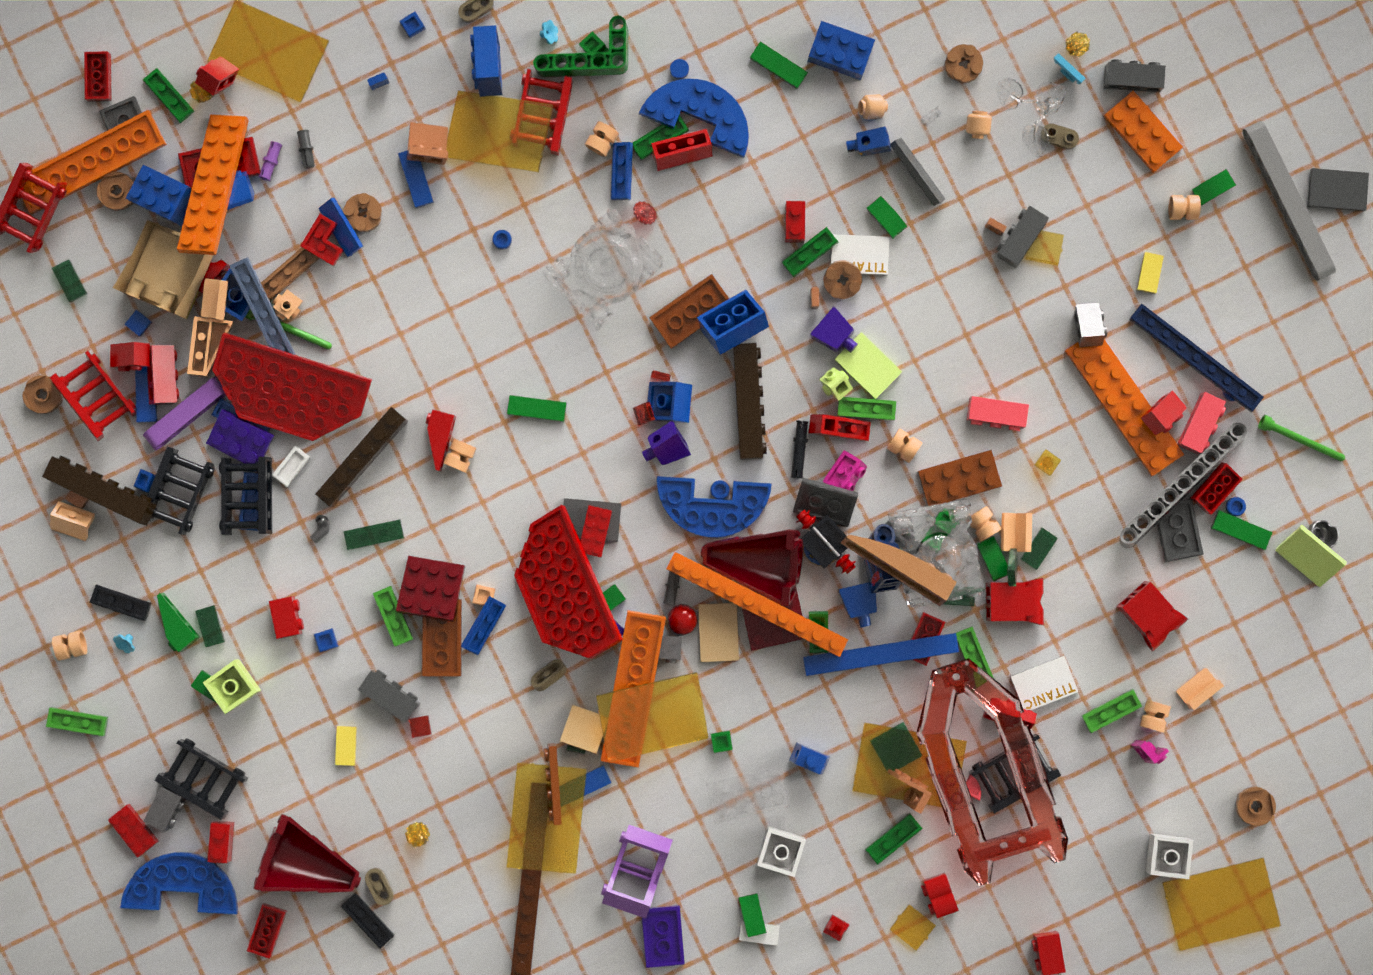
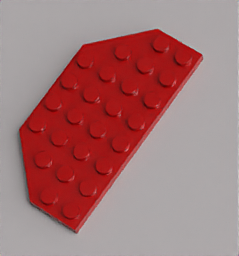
(287, 389)
(564, 589)

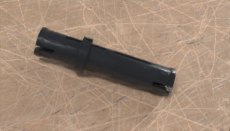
(799, 449)

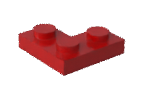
(317, 240)

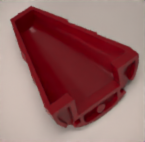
(760, 562)
(302, 863)

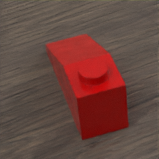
(839, 427)
(440, 431)

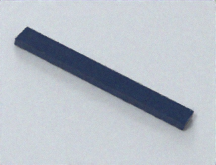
(1196, 358)

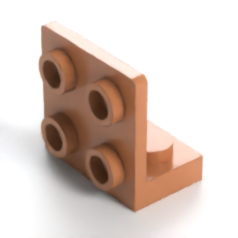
(427, 143)
(917, 795)

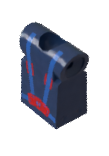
(878, 579)

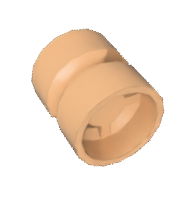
(595, 141)
(1184, 207)
(904, 445)
(459, 455)
(984, 524)
(69, 645)
(1150, 721)

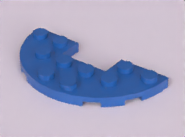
(704, 102)
(712, 516)
(181, 874)

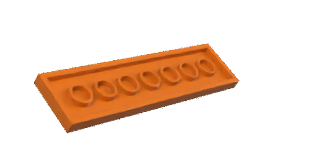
(98, 157)
(212, 185)
(1124, 404)
(637, 659)

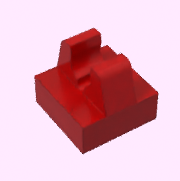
(836, 927)

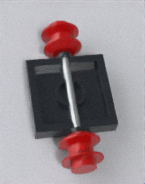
(824, 541)

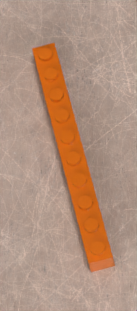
(757, 604)

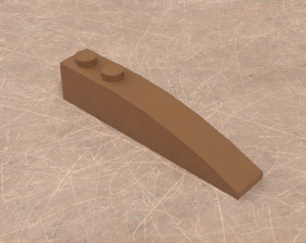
(905, 567)

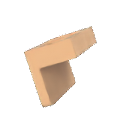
(214, 299)
(71, 520)
(1016, 531)
(1199, 689)

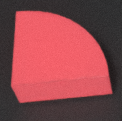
(974, 787)

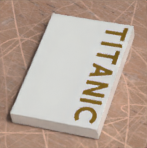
(865, 252)
(1044, 683)

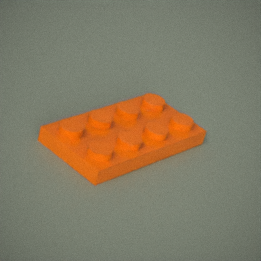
(1143, 131)

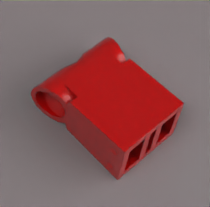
(1015, 602)
(1151, 614)

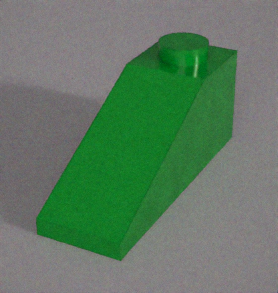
(176, 627)

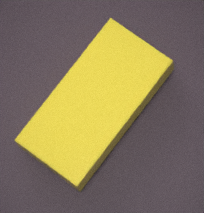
(1150, 272)
(346, 745)

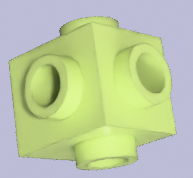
(836, 383)

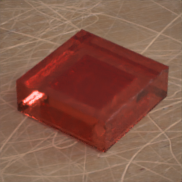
(660, 376)
(643, 413)
(420, 726)

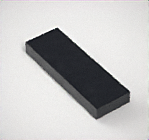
(120, 602)
(367, 920)

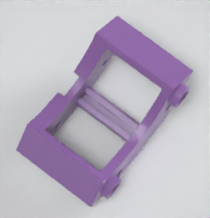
(648, 841)

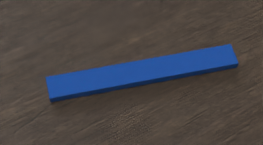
(881, 654)

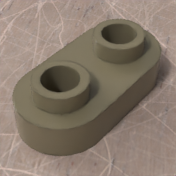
(476, 9)
(1059, 138)
(548, 675)
(379, 886)

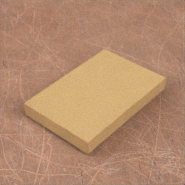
(718, 632)

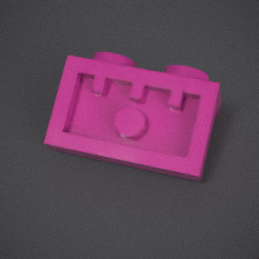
(846, 471)
(1148, 752)

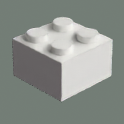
(781, 851)
(1169, 856)

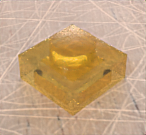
(1047, 462)

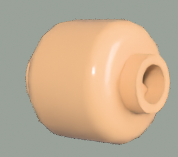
(872, 107)
(978, 124)

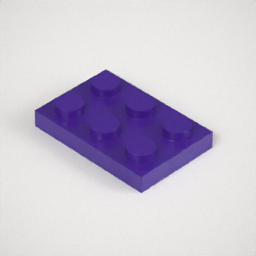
(239, 438)
(663, 937)

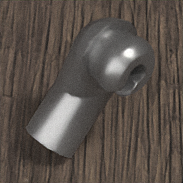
(322, 528)

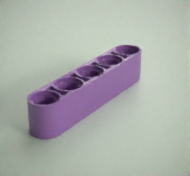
(184, 413)

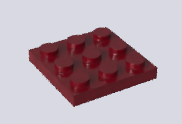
(430, 588)
(765, 634)

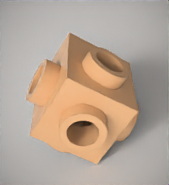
(290, 299)

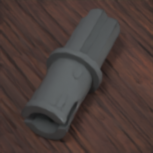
(306, 149)
(671, 589)

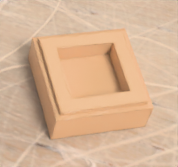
(482, 593)

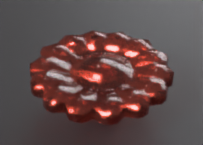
(644, 213)

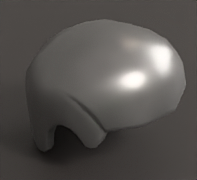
(1325, 532)

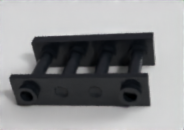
(164, 476)
(263, 504)
(185, 789)
(998, 802)

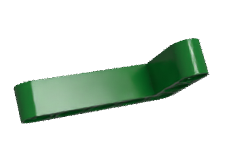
(590, 59)

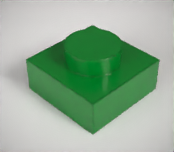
(721, 741)

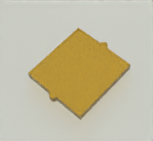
(1046, 248)
(912, 927)

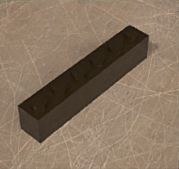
(748, 401)
(361, 457)
(99, 490)

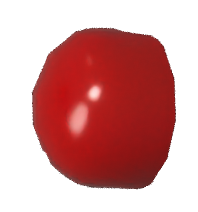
(682, 619)

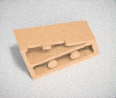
(205, 344)

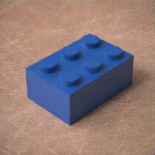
(841, 50)
(486, 61)
(160, 195)
(733, 322)

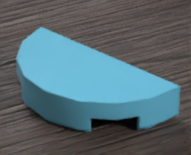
(1068, 70)

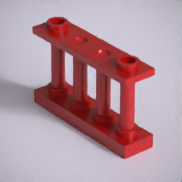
(561, 105)
(16, 191)
(85, 413)

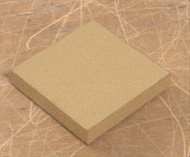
(582, 730)

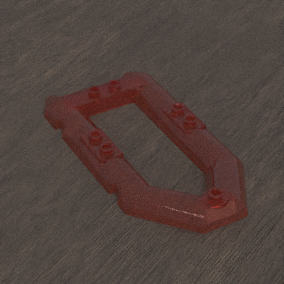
(1023, 757)

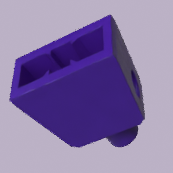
(834, 332)
(666, 445)

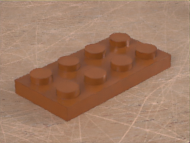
(679, 317)
(960, 478)
(442, 646)
(553, 792)

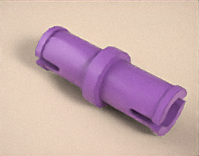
(270, 160)

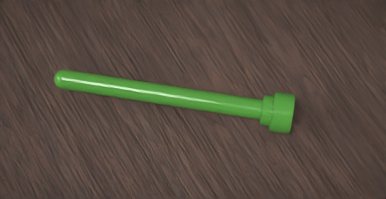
(299, 333)
(1266, 423)

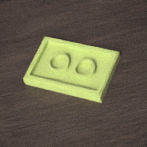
(868, 366)
(1310, 556)

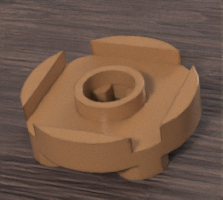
(968, 53)
(108, 184)
(373, 214)
(833, 274)
(40, 405)
(1263, 813)

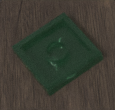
(896, 747)

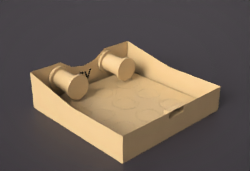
(161, 273)

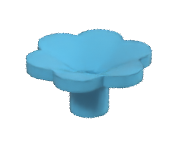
(549, 32)
(124, 643)

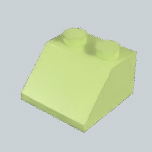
(231, 686)

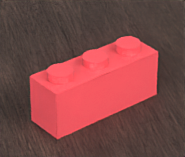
(997, 413)
(1202, 423)

